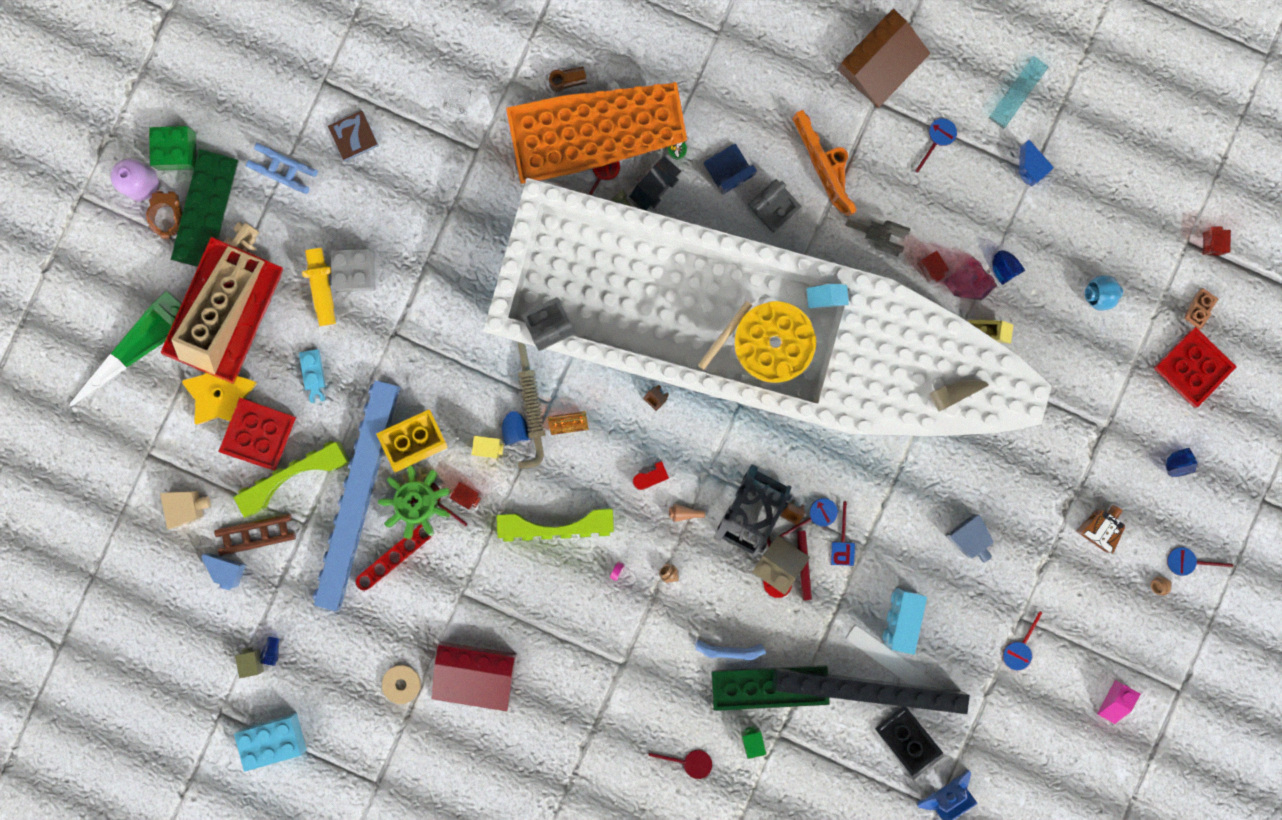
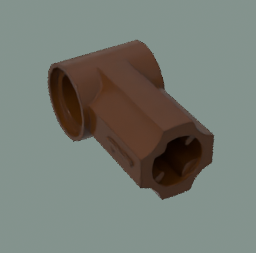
(569, 78)

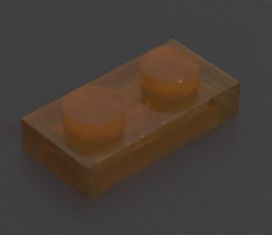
(568, 423)

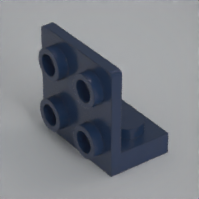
(729, 169)

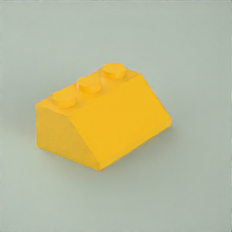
(412, 440)

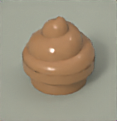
(669, 573)
(1161, 585)

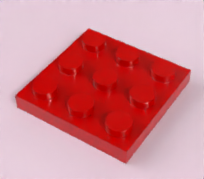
(1195, 367)
(257, 434)

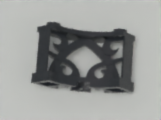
(748, 485)

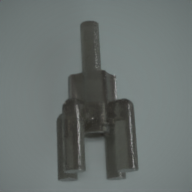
(881, 234)

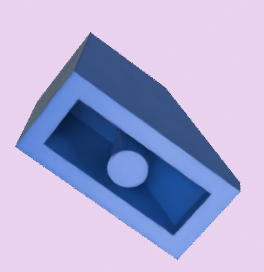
(1032, 164)

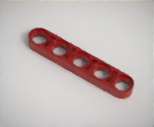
(386, 561)

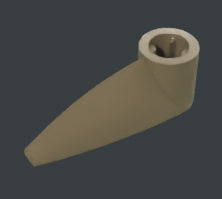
(955, 392)

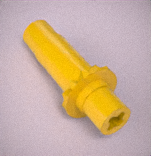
(320, 286)

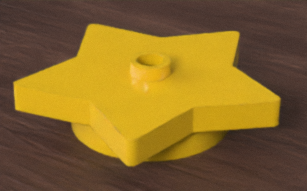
(208, 404)

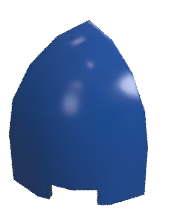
(514, 428)

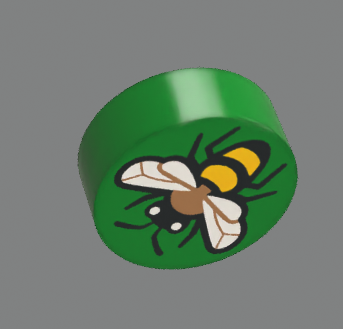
(677, 151)

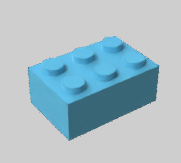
(904, 620)
(270, 742)

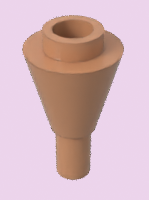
(681, 513)

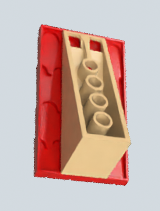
(222, 310)

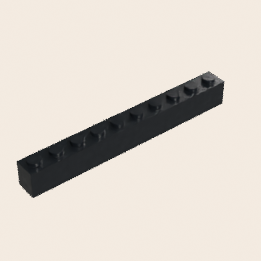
(870, 691)

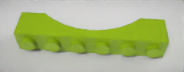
(258, 497)
(514, 525)

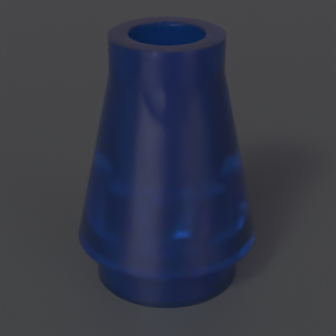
(270, 652)

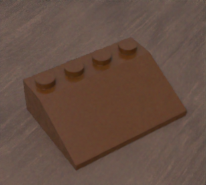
(884, 58)

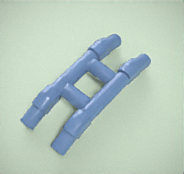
(271, 171)
(730, 652)

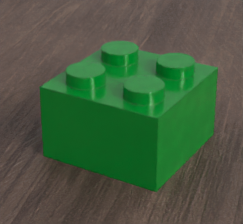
(172, 148)

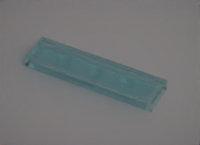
(1018, 92)

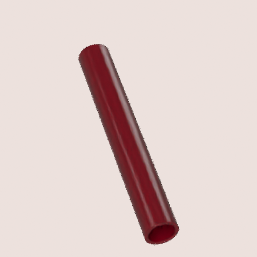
(805, 573)

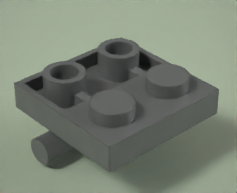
(774, 205)
(548, 324)

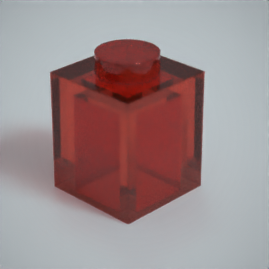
(1216, 241)
(933, 267)
(466, 495)

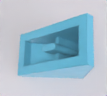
(827, 295)

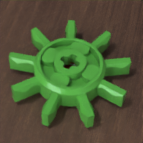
(423, 510)

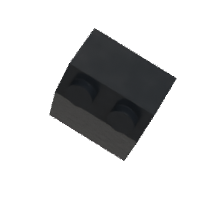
(909, 742)

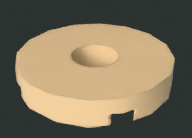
(390, 688)

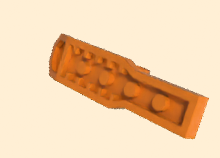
(828, 169)

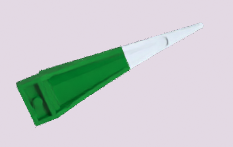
(141, 339)

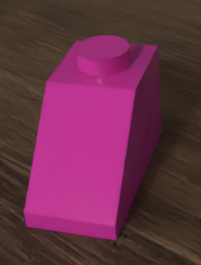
(1118, 702)

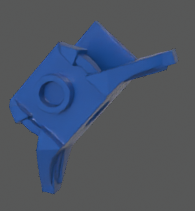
(952, 799)

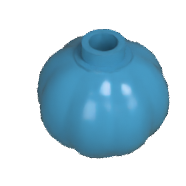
(1103, 292)

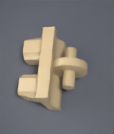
(244, 238)

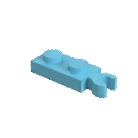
(313, 373)

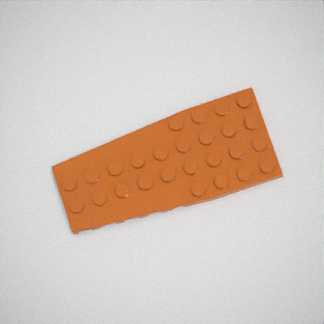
(593, 129)

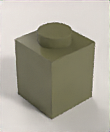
(249, 662)

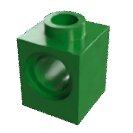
(753, 742)

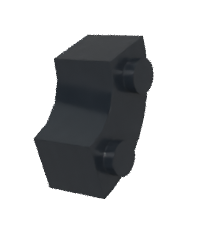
(655, 184)

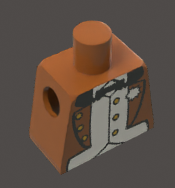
(1103, 529)

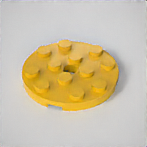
(754, 346)

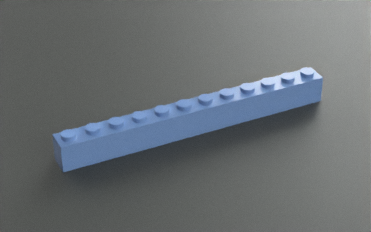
(356, 497)

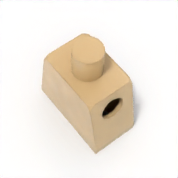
(183, 507)

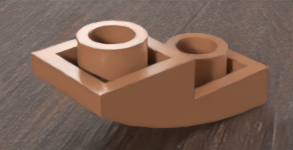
(1200, 308)

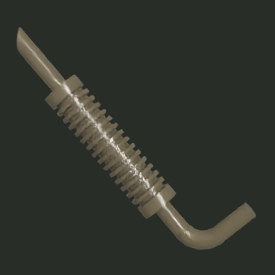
(532, 408)

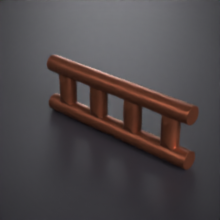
(247, 543)

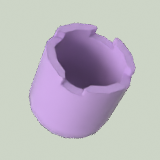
(134, 179)

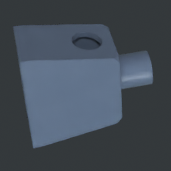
(972, 538)

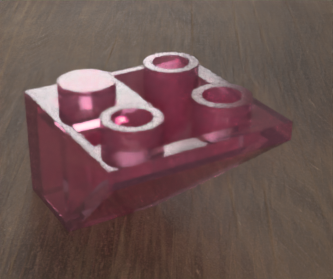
(970, 281)

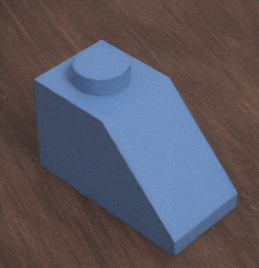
(223, 570)

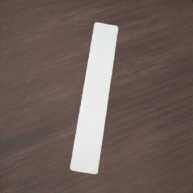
(889, 659)

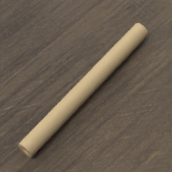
(724, 335)

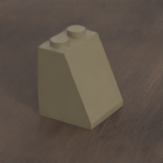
(781, 564)

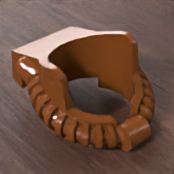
(161, 200)

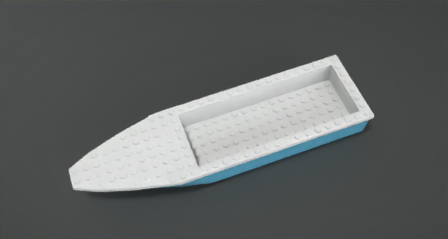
(662, 290)

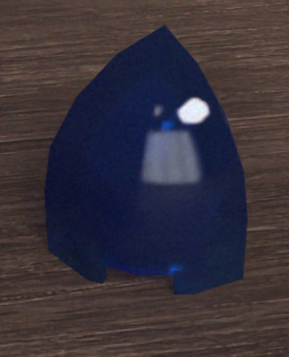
(1006, 266)
(1181, 463)

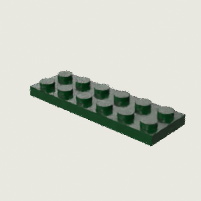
(204, 206)
(753, 689)

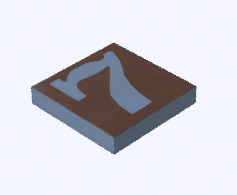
(353, 135)

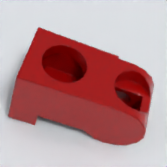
(643, 481)

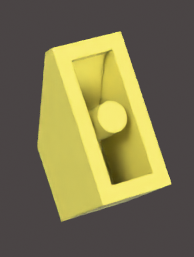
(998, 330)
(487, 447)

